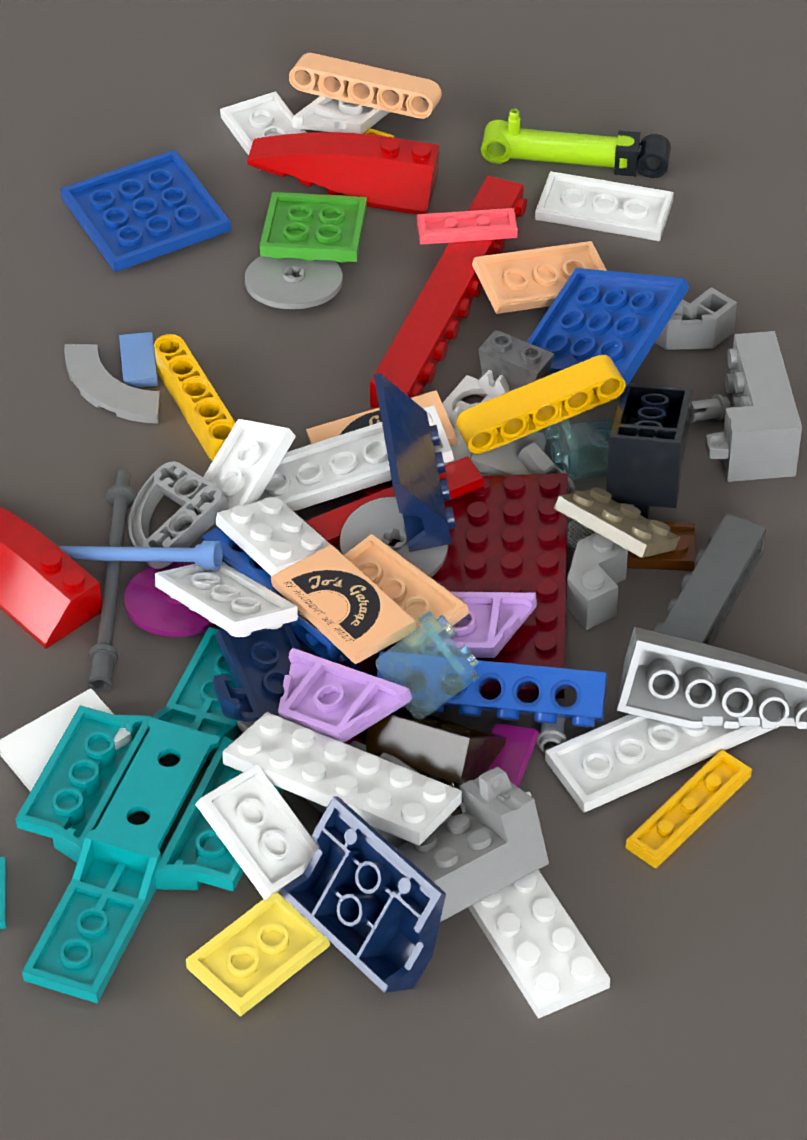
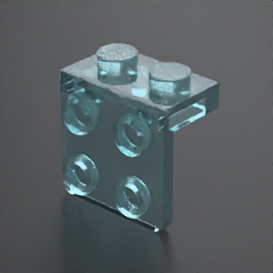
(580, 447)
(429, 665)

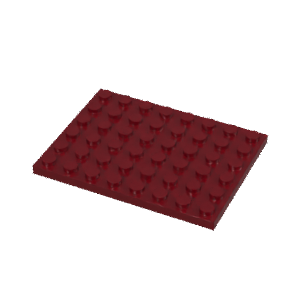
(509, 543)

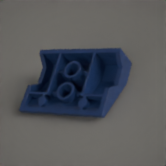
(415, 468)
(368, 900)

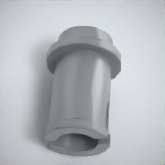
(710, 408)
(551, 735)

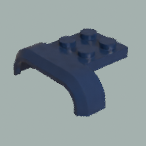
(258, 671)

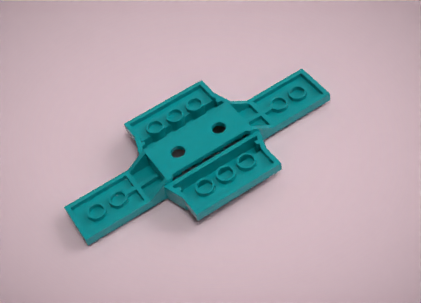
(85, 809)

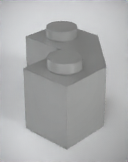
(700, 323)
(593, 580)

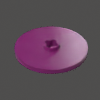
(157, 611)

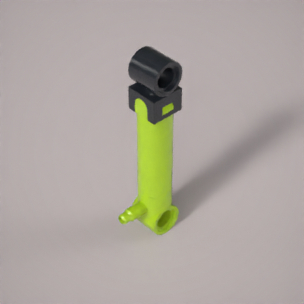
(623, 153)

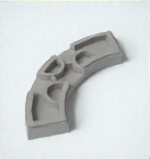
(106, 391)

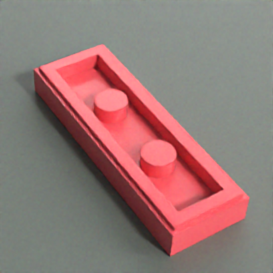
(467, 226)

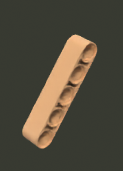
(378, 80)

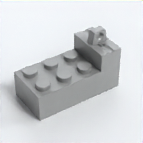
(763, 420)
(483, 847)

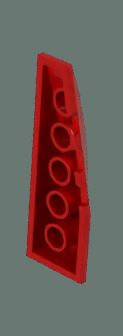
(384, 169)
(43, 584)

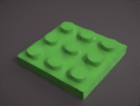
(313, 227)

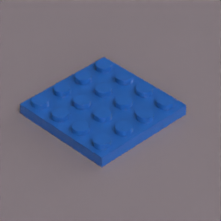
(145, 210)
(608, 316)

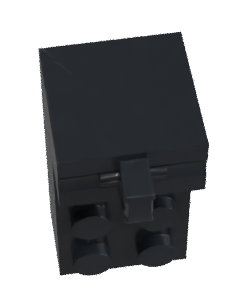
(648, 446)

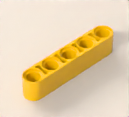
(192, 393)
(540, 404)

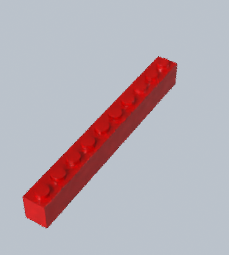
(444, 300)

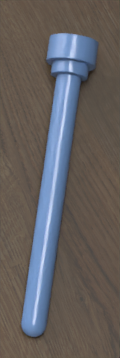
(207, 555)

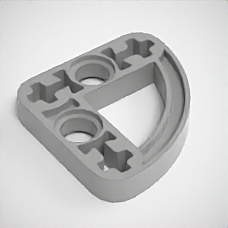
(203, 501)

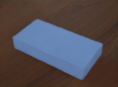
(138, 360)

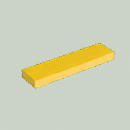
(688, 808)

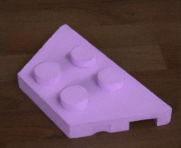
(491, 620)
(336, 697)

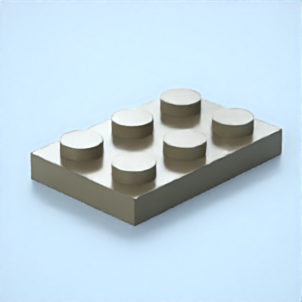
(617, 522)

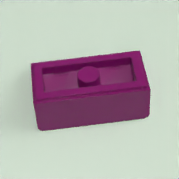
(516, 752)

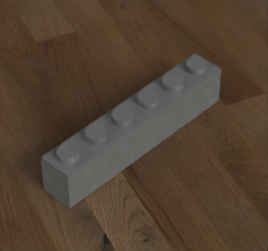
(715, 582)

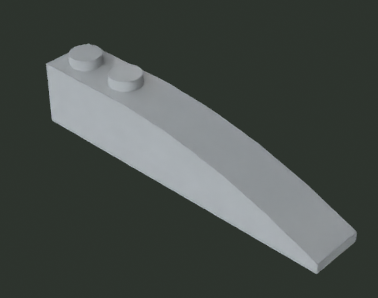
(707, 685)

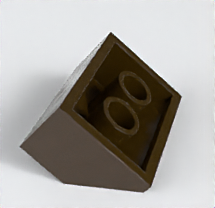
(435, 746)

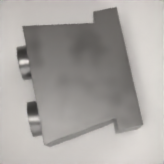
(514, 359)

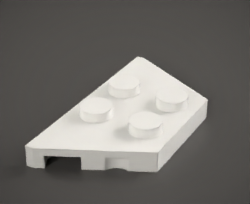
(337, 116)

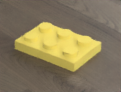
(257, 953)

